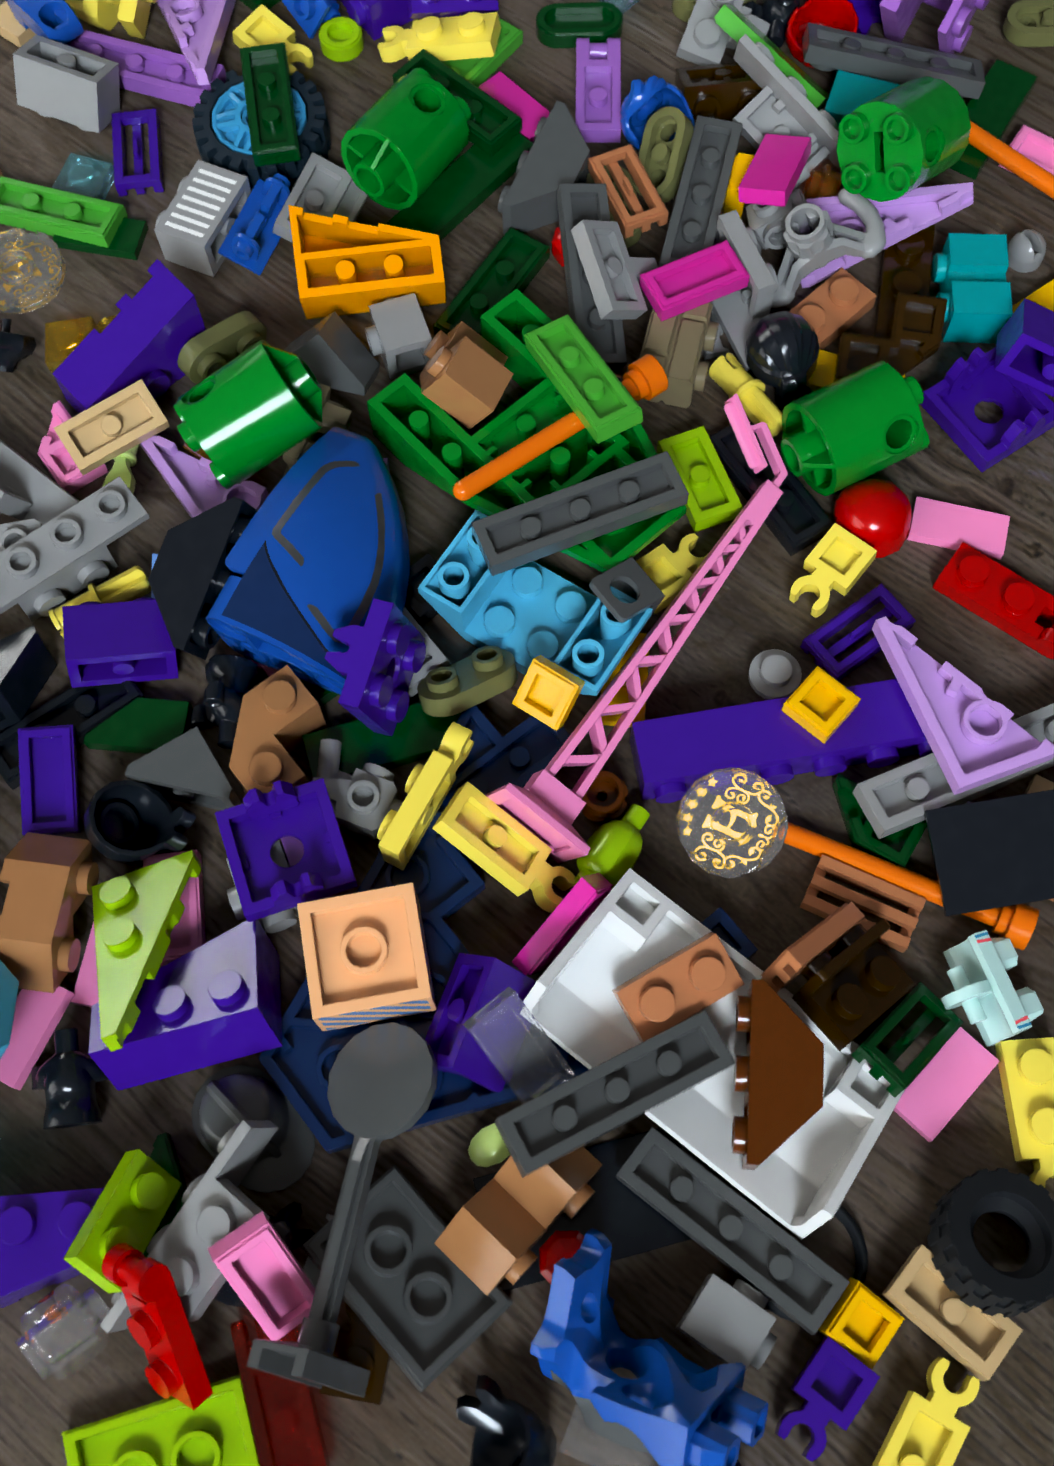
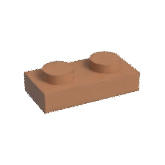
(835, 306)
(678, 987)

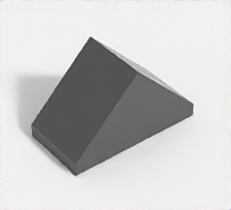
(336, 356)
(185, 773)

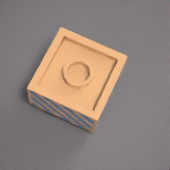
(366, 957)

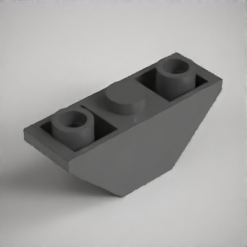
(555, 158)

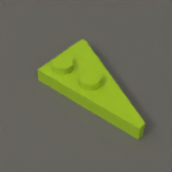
(132, 936)

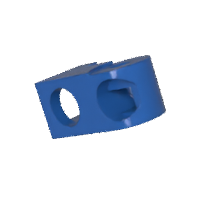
(47, 19)

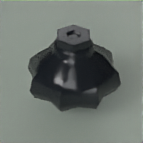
(13, 346)

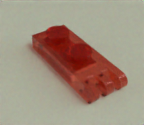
(279, 1409)

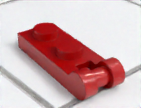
(999, 597)
(159, 1325)

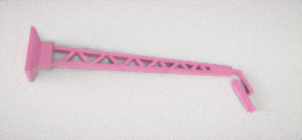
(544, 802)

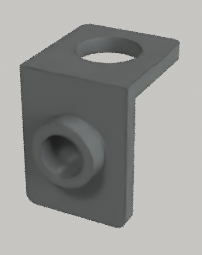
(631, 580)

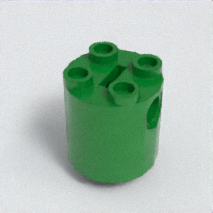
(902, 139)
(406, 140)
(251, 411)
(853, 428)

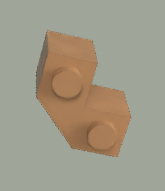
(464, 374)
(271, 728)
(46, 886)
(511, 1213)

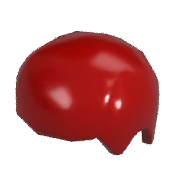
(829, 13)
(875, 514)

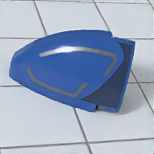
(316, 560)

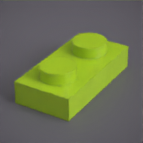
(710, 491)
(124, 1213)

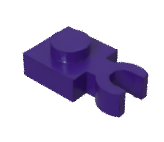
(833, 1391)

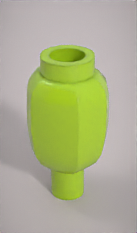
(614, 846)

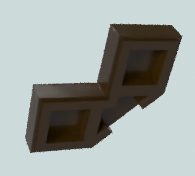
(912, 339)

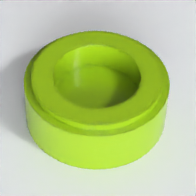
(341, 39)

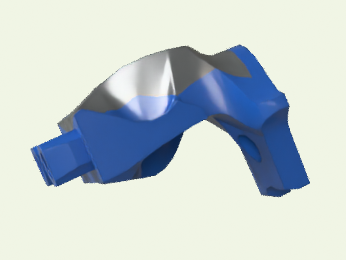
(672, 1407)

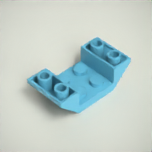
(529, 612)

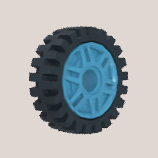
(224, 132)

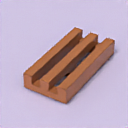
(639, 218)
(869, 884)
(811, 945)

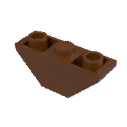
(777, 1075)

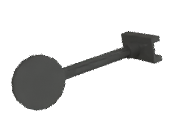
(375, 1093)

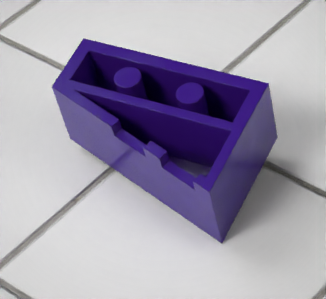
(135, 345)
(200, 1011)
(36, 1237)

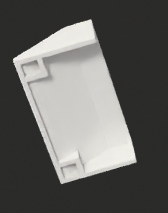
(579, 1012)

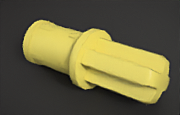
(756, 403)
(121, 588)

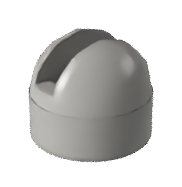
(1022, 249)

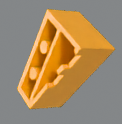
(356, 264)

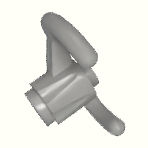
(816, 241)

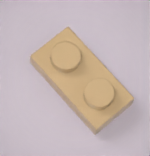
(112, 427)
(961, 1330)

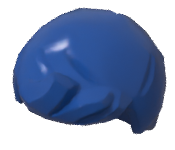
(644, 101)

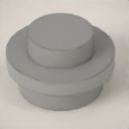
(774, 674)

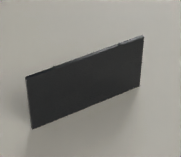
(994, 852)
(613, 1209)

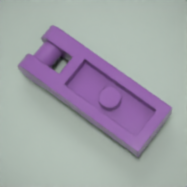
(598, 90)

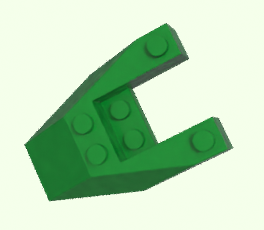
(444, 453)

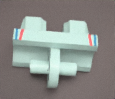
(986, 990)

